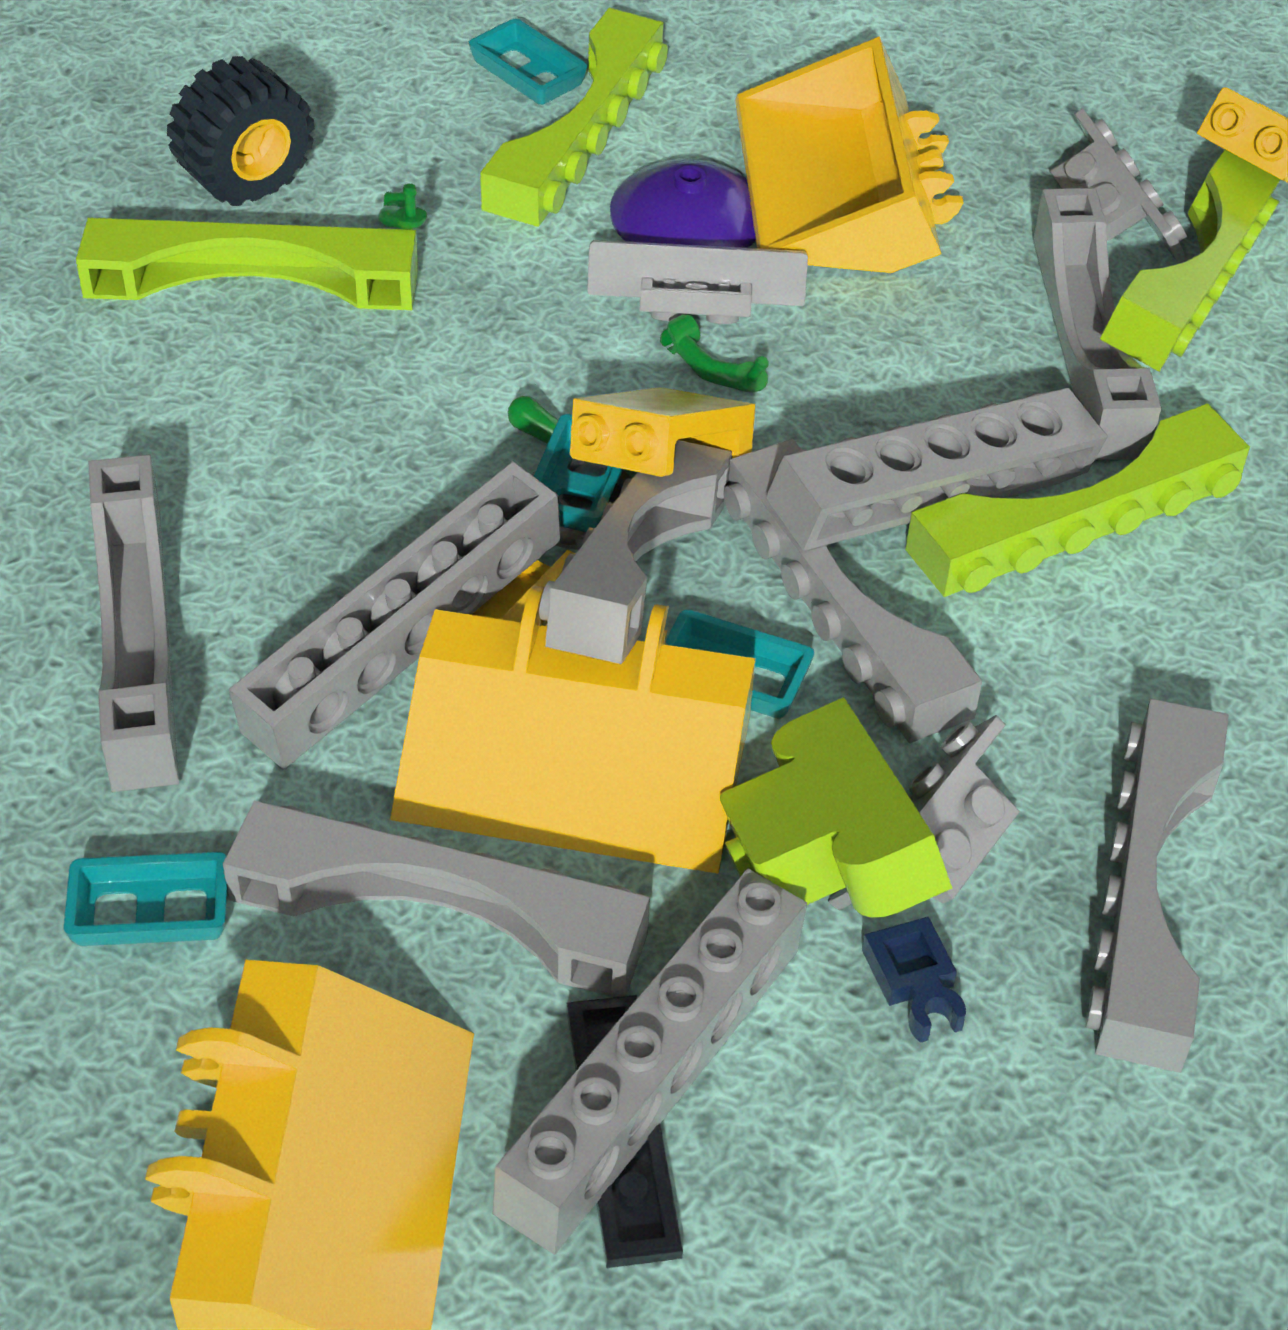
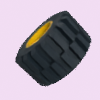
(240, 130)

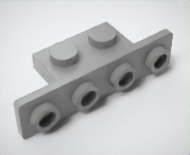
(1120, 194)
(697, 278)
(959, 805)

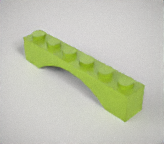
(534, 171)
(145, 256)
(1171, 303)
(978, 538)

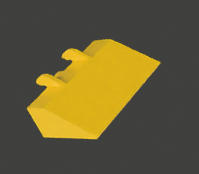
(843, 165)
(573, 744)
(318, 1158)

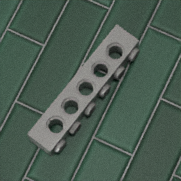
(887, 475)
(385, 619)
(647, 1062)

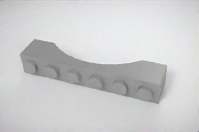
(1076, 275)
(601, 591)
(136, 662)
(912, 672)
(305, 862)
(1149, 986)

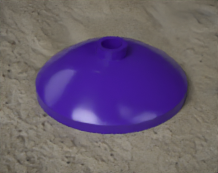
(684, 205)

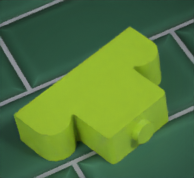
(834, 820)

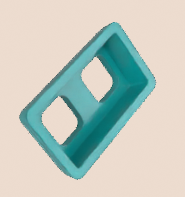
(544, 57)
(555, 474)
(770, 652)
(150, 881)

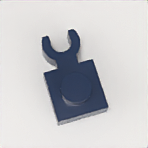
(916, 969)

